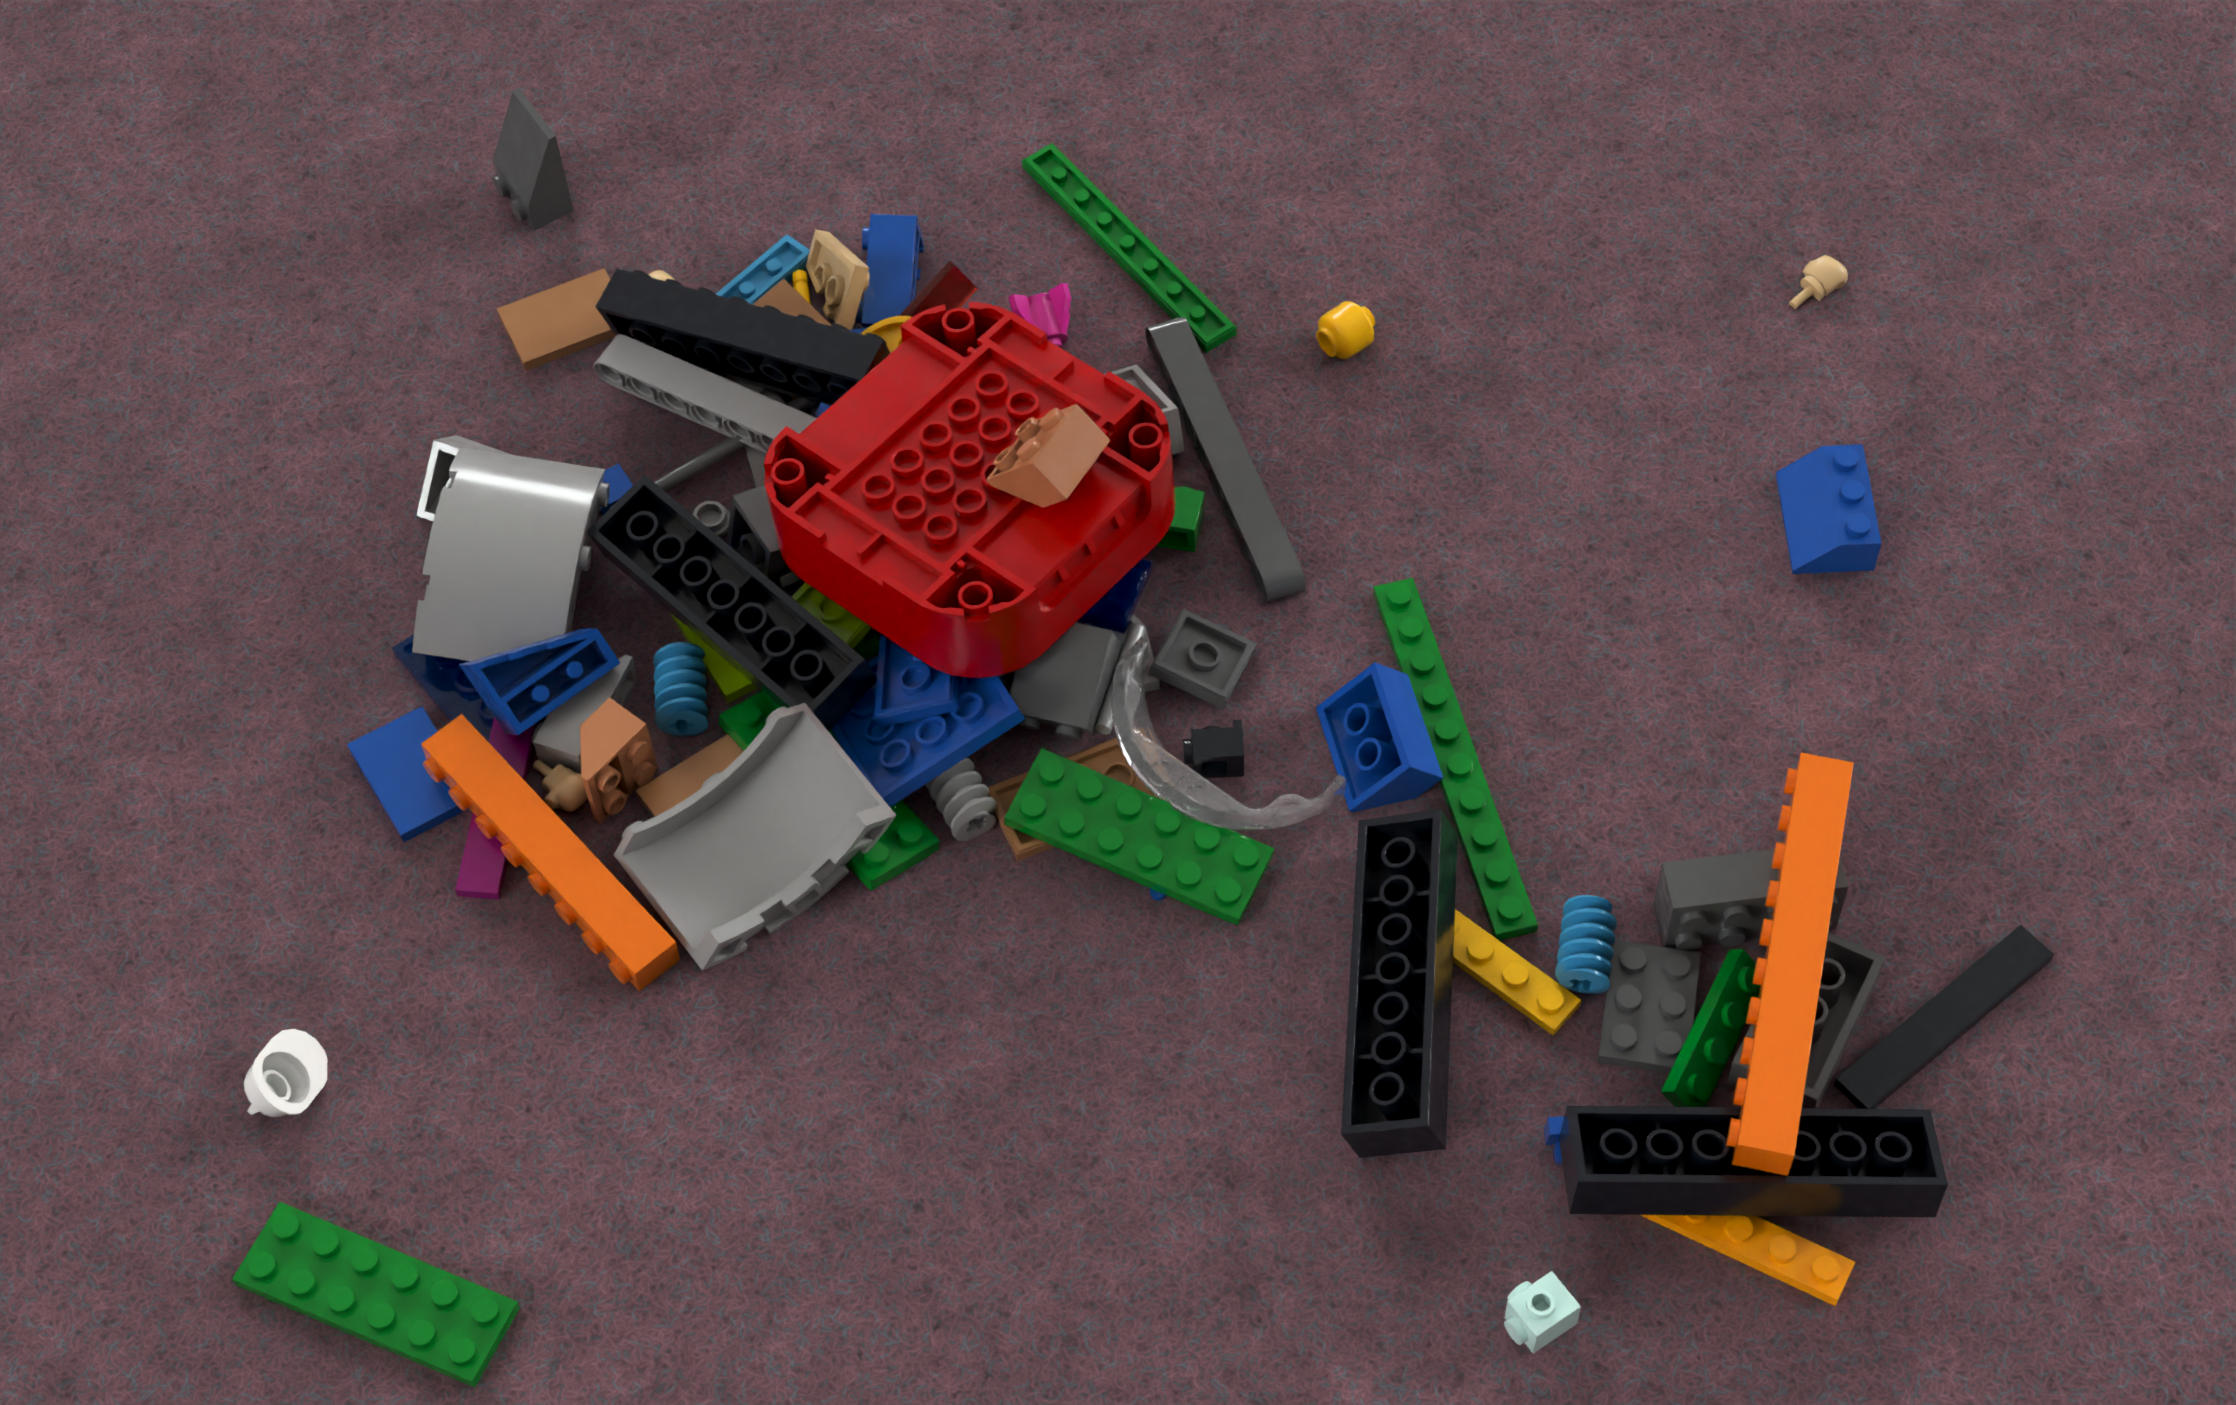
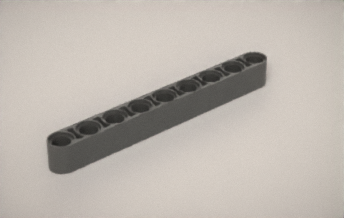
(1227, 459)

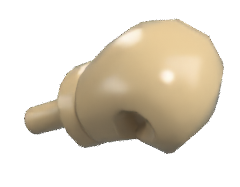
(1820, 279)
(563, 787)

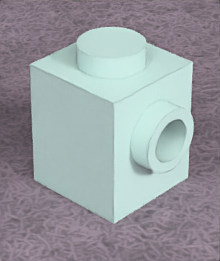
(1540, 1312)

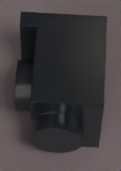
(1216, 751)

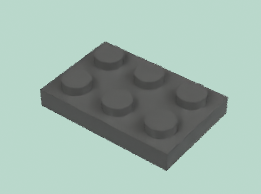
(1648, 1006)

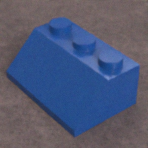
(1829, 511)
(1379, 739)

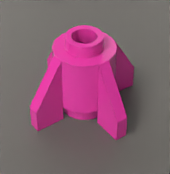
(1046, 311)

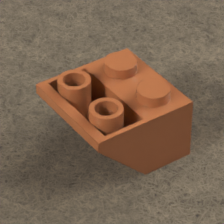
(1049, 456)
(614, 758)

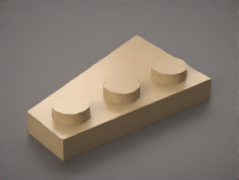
(837, 276)

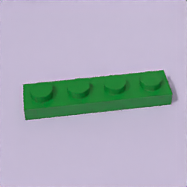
(1713, 1033)

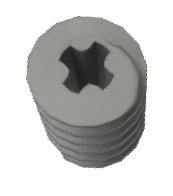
(963, 801)

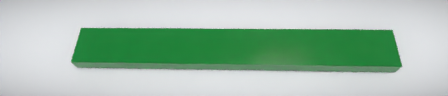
(1128, 246)

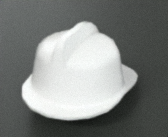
(286, 1074)

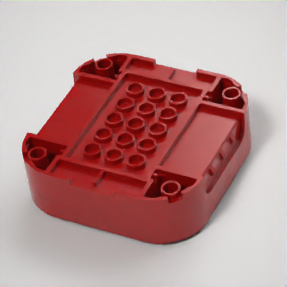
(895, 509)

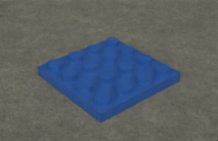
(915, 752)

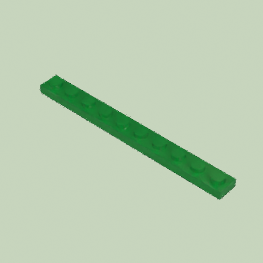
(1463, 779)

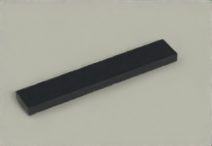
(1943, 1019)

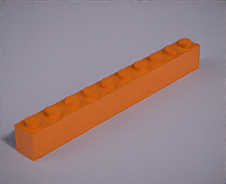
(1792, 965)

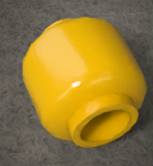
(1345, 330)

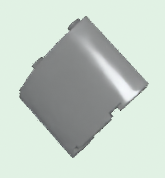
(506, 553)
(756, 838)

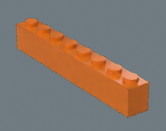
(550, 853)

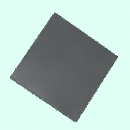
(1202, 658)

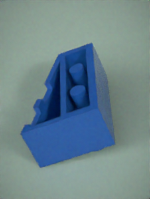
(893, 266)
(539, 677)

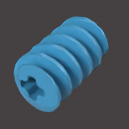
(680, 689)
(1586, 944)

